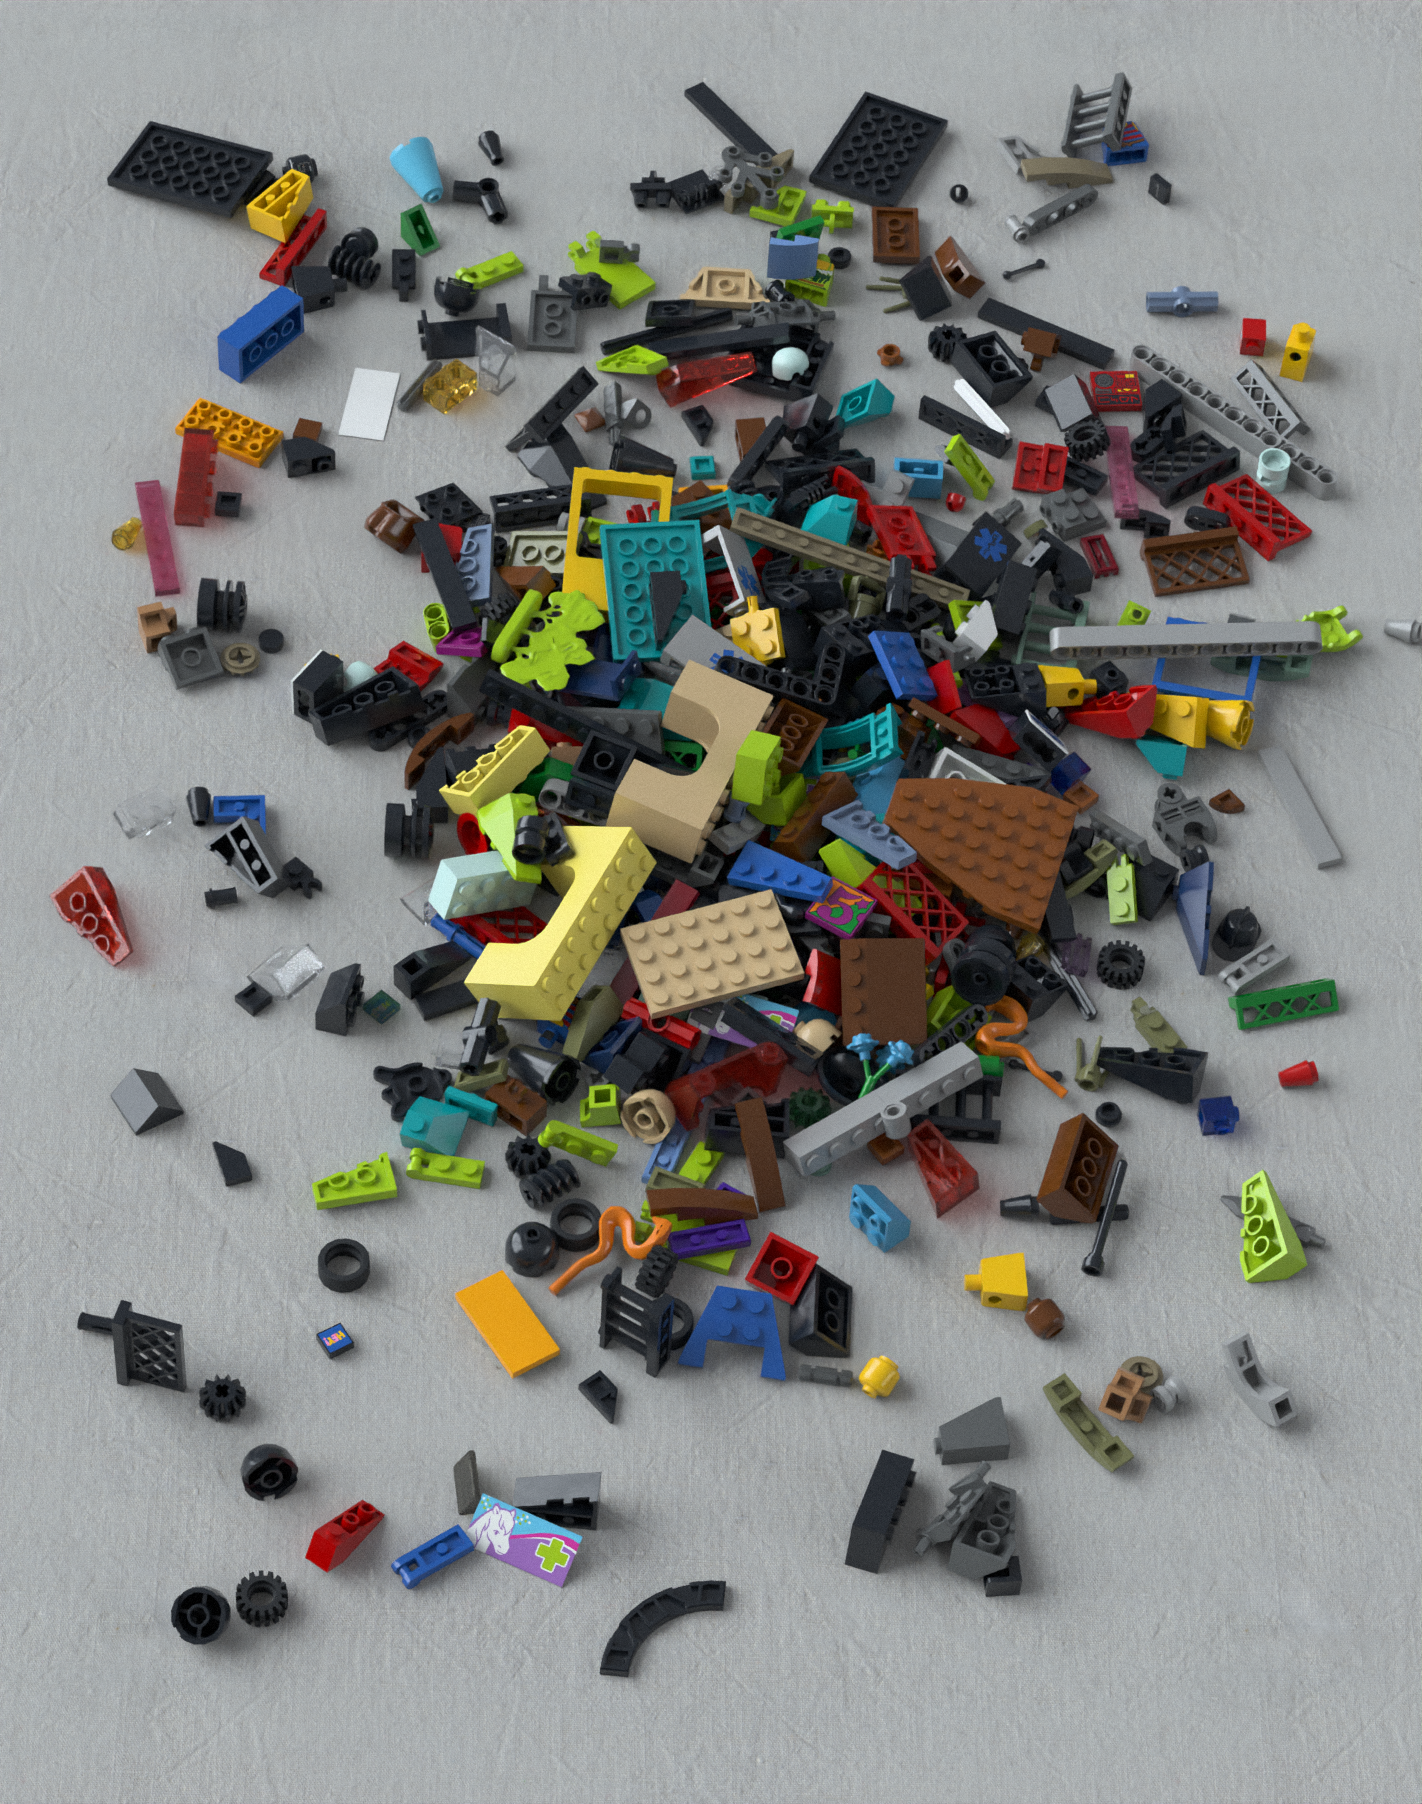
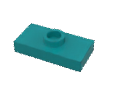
(480, 1109)

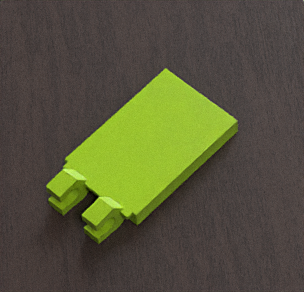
(627, 278)
(716, 1262)

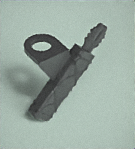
(617, 411)

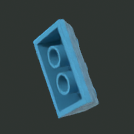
(877, 786)

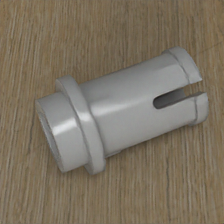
(1019, 232)

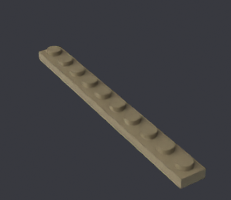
(837, 555)

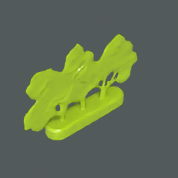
(553, 645)

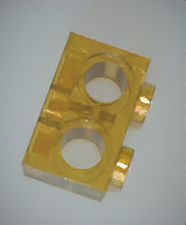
(449, 386)

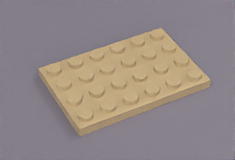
(711, 954)

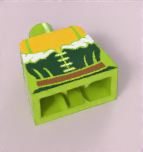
(814, 288)

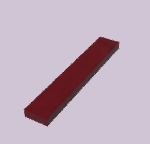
(678, 900)

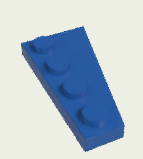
(766, 870)

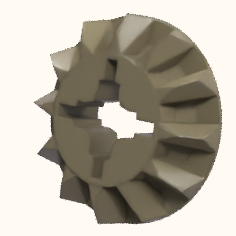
(248, 653)
(1149, 1370)

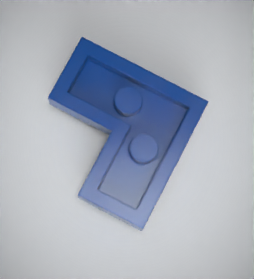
(234, 807)

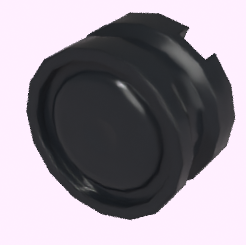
(361, 242)

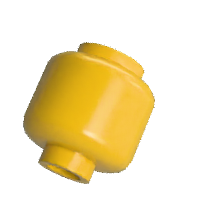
(879, 1377)

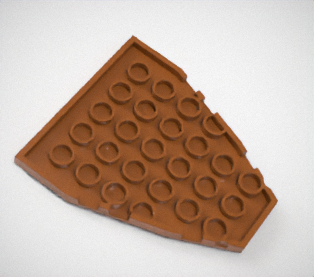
(987, 840)

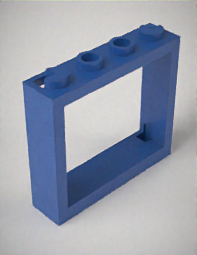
(1184, 690)

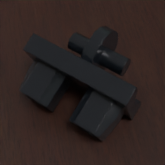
(652, 188)

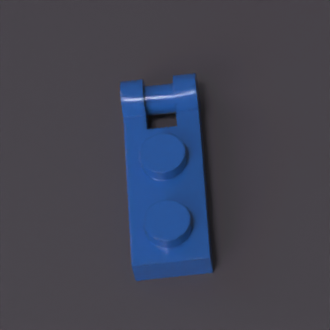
(433, 1556)

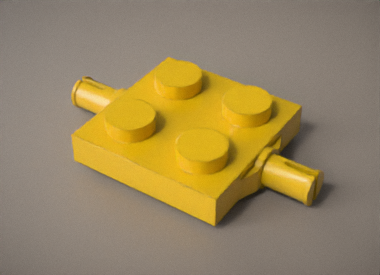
(759, 633)

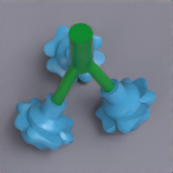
(890, 1058)

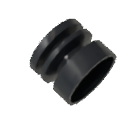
(221, 605)
(408, 830)

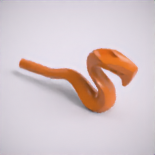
(988, 1046)
(611, 1218)

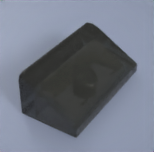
(467, 1484)

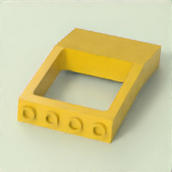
(588, 573)

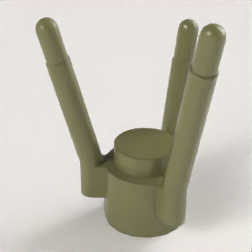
(893, 288)
(1090, 1076)

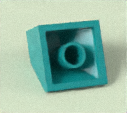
(865, 404)
(832, 518)
(1164, 754)
(434, 1126)

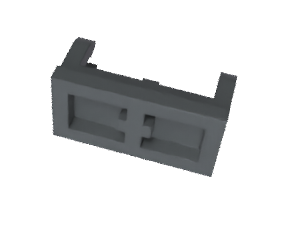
(940, 649)

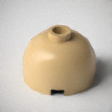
(817, 1033)
(648, 1115)

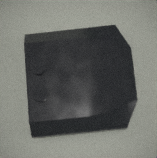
(800, 385)

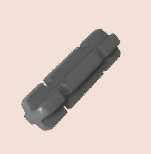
(825, 1375)

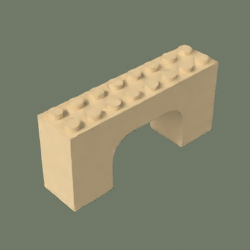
(680, 810)

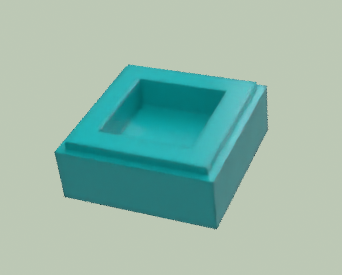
(702, 467)

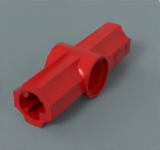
(674, 1029)

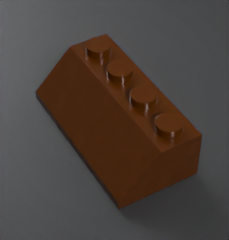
(798, 733)
(804, 831)
(1077, 1170)

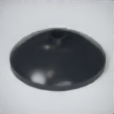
(844, 1074)

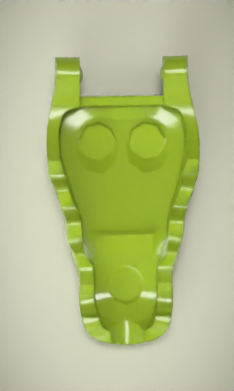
(1332, 633)

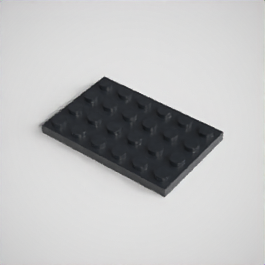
(878, 151)
(190, 169)

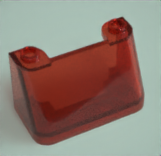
(752, 1067)

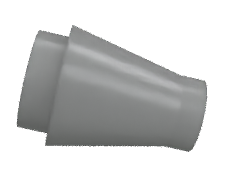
(1404, 629)

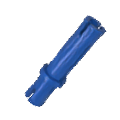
(456, 933)

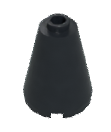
(635, 457)
(545, 1071)

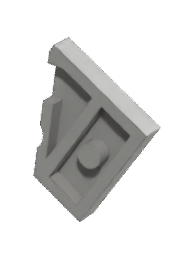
(1014, 149)

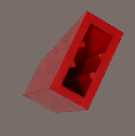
(988, 724)

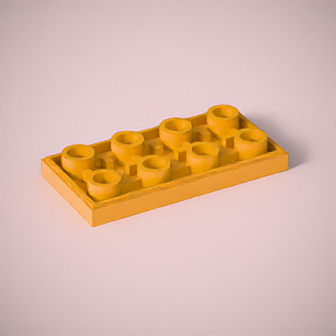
(237, 434)
(507, 1324)

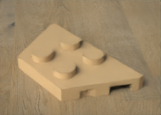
(724, 288)

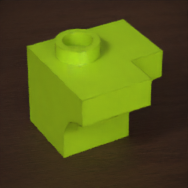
(601, 1106)

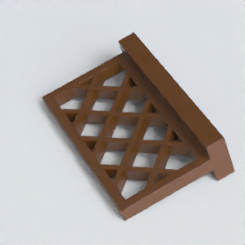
(1207, 541)

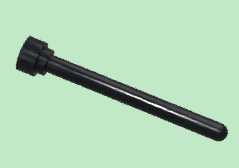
(1093, 1263)

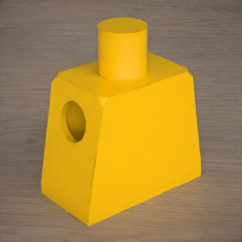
(1302, 342)
(1065, 685)
(1000, 1282)

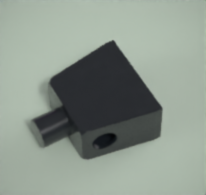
(316, 286)
(806, 420)

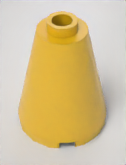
(1230, 722)

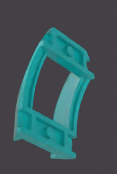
(710, 505)
(878, 729)

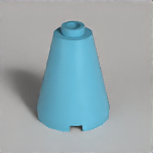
(419, 168)

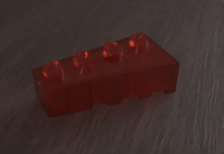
(195, 477)

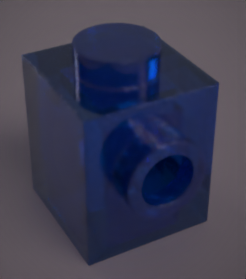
(1069, 772)
(1217, 1115)

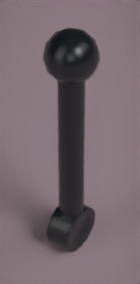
(1040, 263)
(1014, 1064)

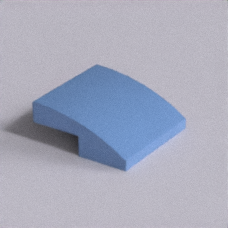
(792, 258)

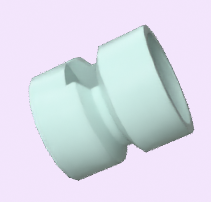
(1273, 470)

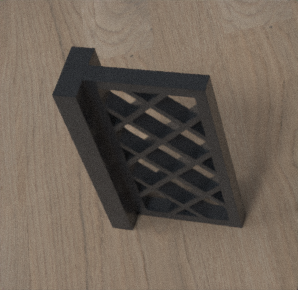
(556, 409)
(801, 470)
(1192, 477)
(128, 1349)

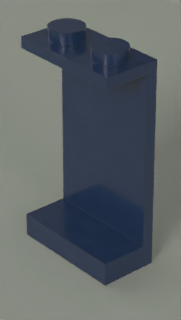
(602, 678)

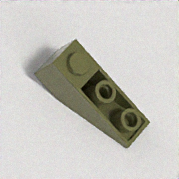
(592, 1018)

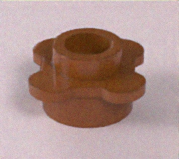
(890, 355)

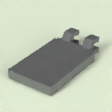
(551, 320)

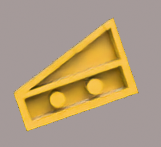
(281, 206)
(1182, 718)

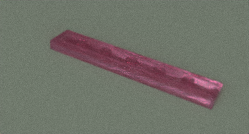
(1121, 474)
(157, 538)

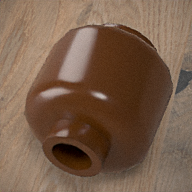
(1044, 1318)

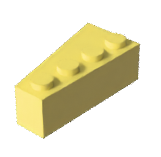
(497, 771)

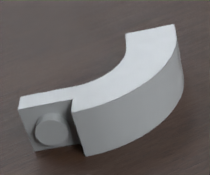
(1255, 1388)

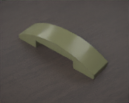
(1101, 857)
(1084, 1426)

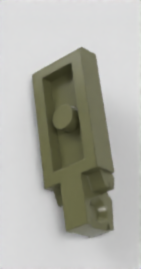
(1154, 1027)

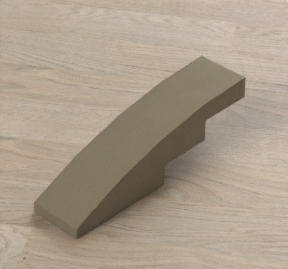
(783, 160)
(1066, 170)

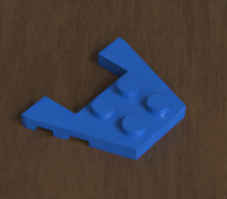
(740, 1319)

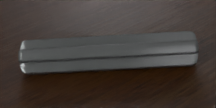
(416, 388)

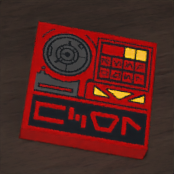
(1115, 391)

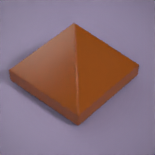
(590, 419)

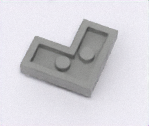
(894, 491)

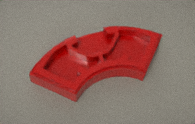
(851, 487)

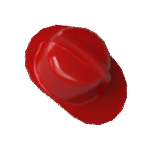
(470, 835)

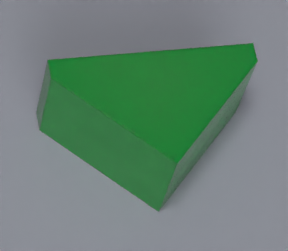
(417, 230)

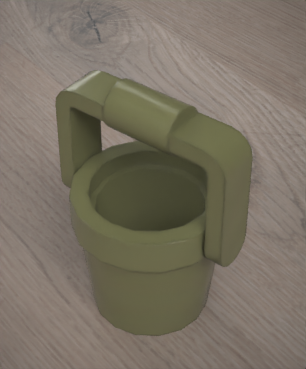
(863, 604)

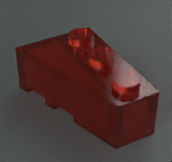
(941, 1168)

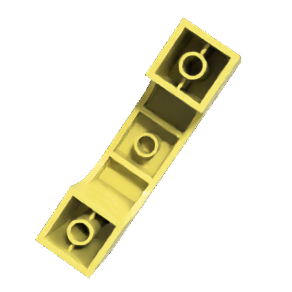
(597, 889)

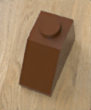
(747, 433)

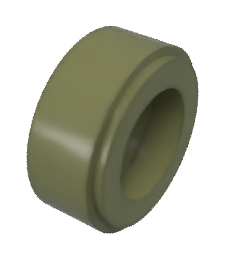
(1032, 530)

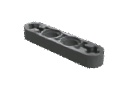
(1060, 209)

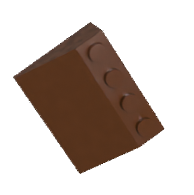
(884, 989)

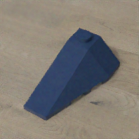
(1194, 910)

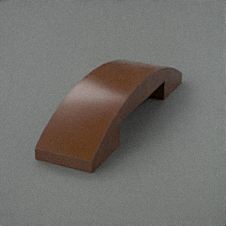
(453, 730)

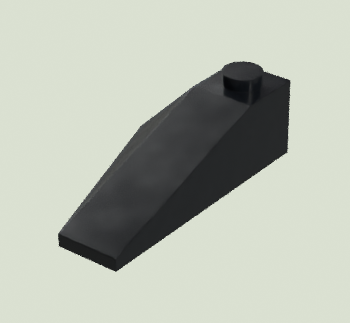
(555, 461)

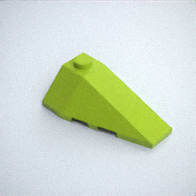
(499, 823)
(852, 868)
(1270, 1241)

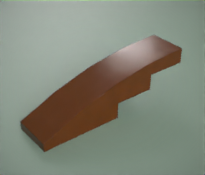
(760, 1154)
(698, 1203)

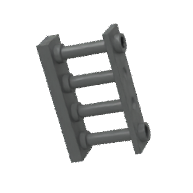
(1113, 122)

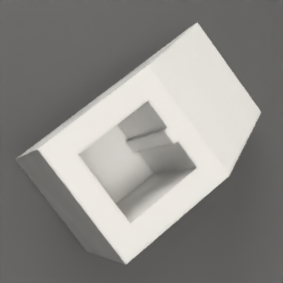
(978, 631)

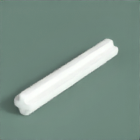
(981, 408)

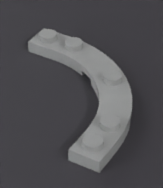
(735, 836)

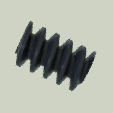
(353, 269)
(548, 1182)

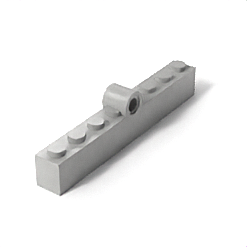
(883, 1110)

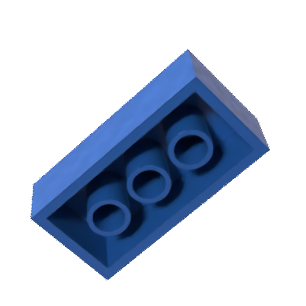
(260, 334)

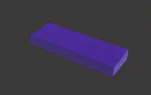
(709, 1239)

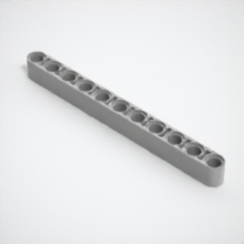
(1233, 421)
(1185, 640)

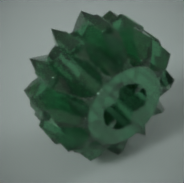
(808, 1107)

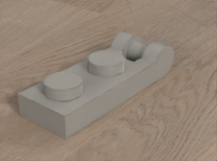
(1254, 966)

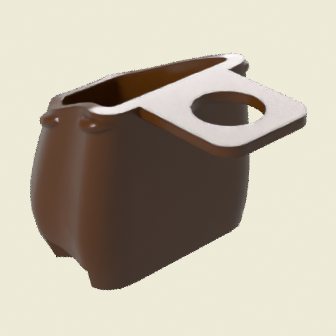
(393, 524)

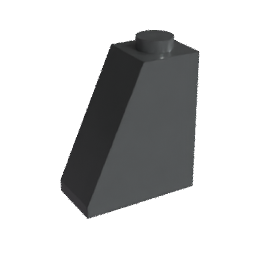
(974, 1436)

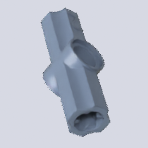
(1181, 301)

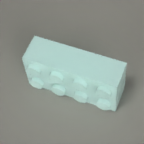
(477, 886)

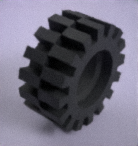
(1087, 440)
(500, 608)
(1123, 953)
(656, 1271)
(261, 1584)

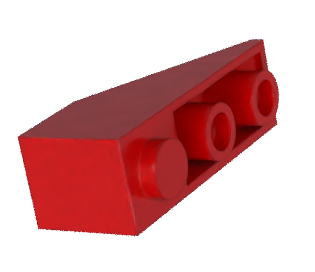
(342, 1535)

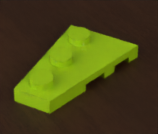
(634, 360)
(364, 1184)

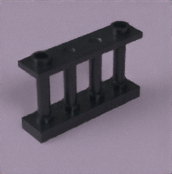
(962, 1128)
(657, 1320)

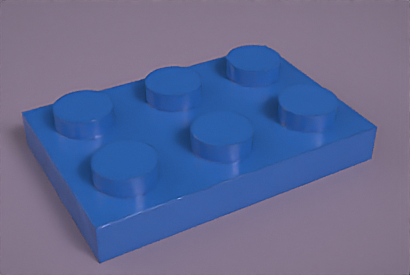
(903, 665)

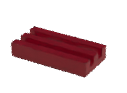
(1103, 570)

